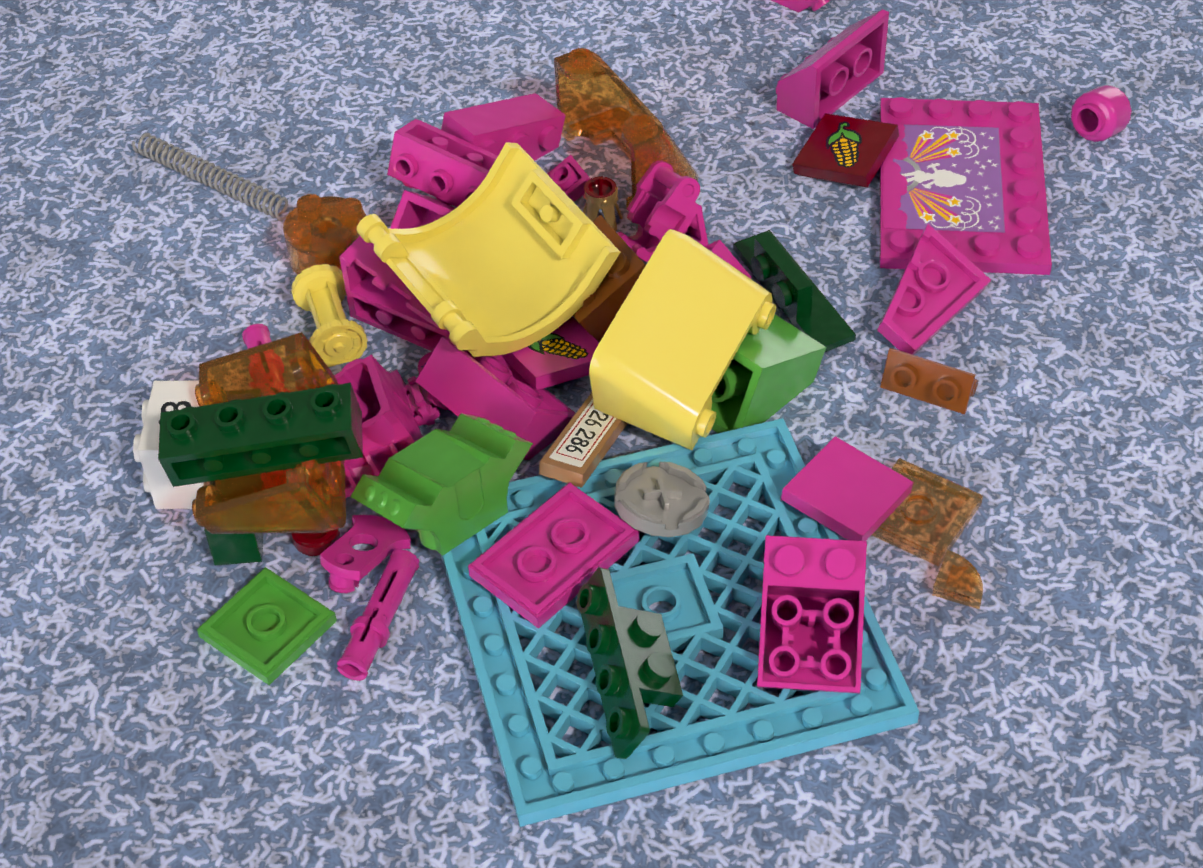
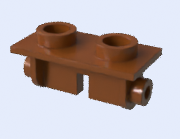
(928, 381)

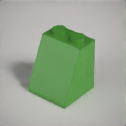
(765, 375)

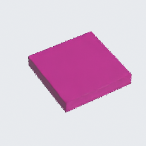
(847, 491)

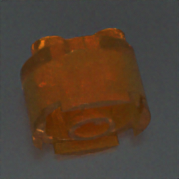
(321, 230)

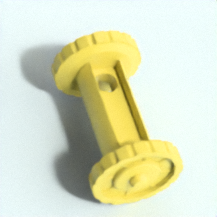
(321, 292)

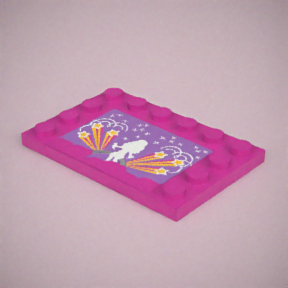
(971, 177)

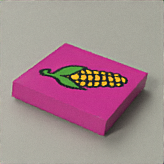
(555, 358)

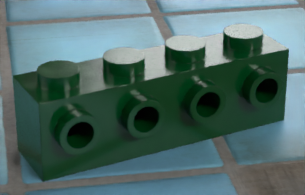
(260, 434)

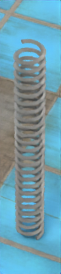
(211, 174)

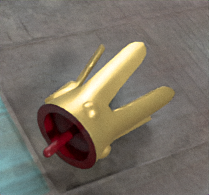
(601, 194)

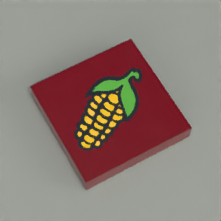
(846, 150)

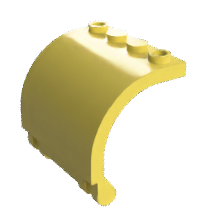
(502, 261)

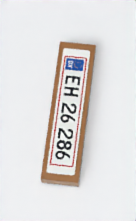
(581, 445)

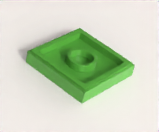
(267, 625)

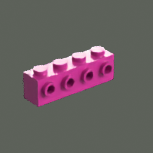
(438, 162)

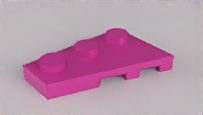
(930, 292)

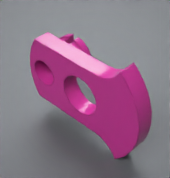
(351, 565)

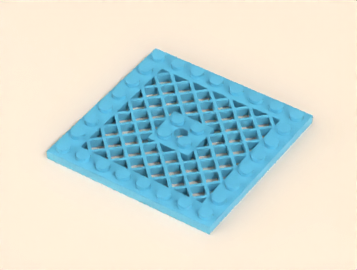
(682, 751)

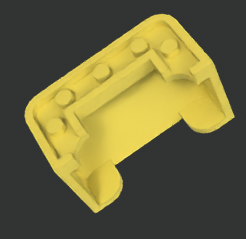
(676, 340)

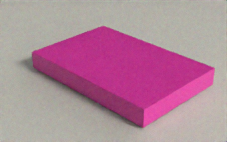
(553, 554)

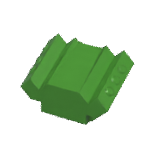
(447, 482)

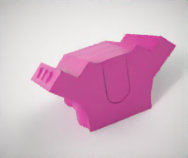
(386, 417)

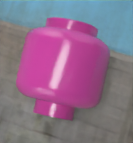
(1101, 113)

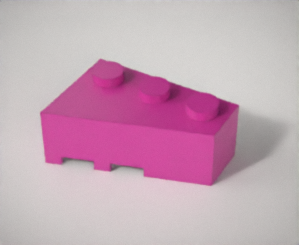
(519, 120)
(383, 300)

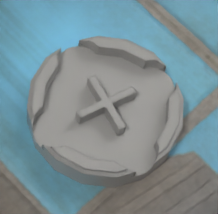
(661, 499)

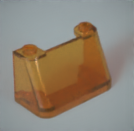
(605, 109)
(278, 501)

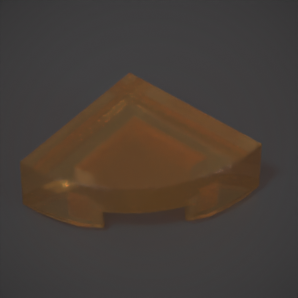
(958, 581)

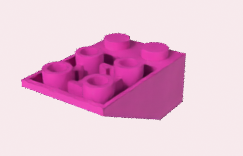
(812, 614)

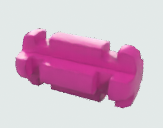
(424, 410)

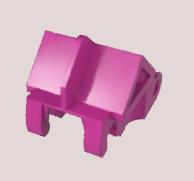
(663, 204)

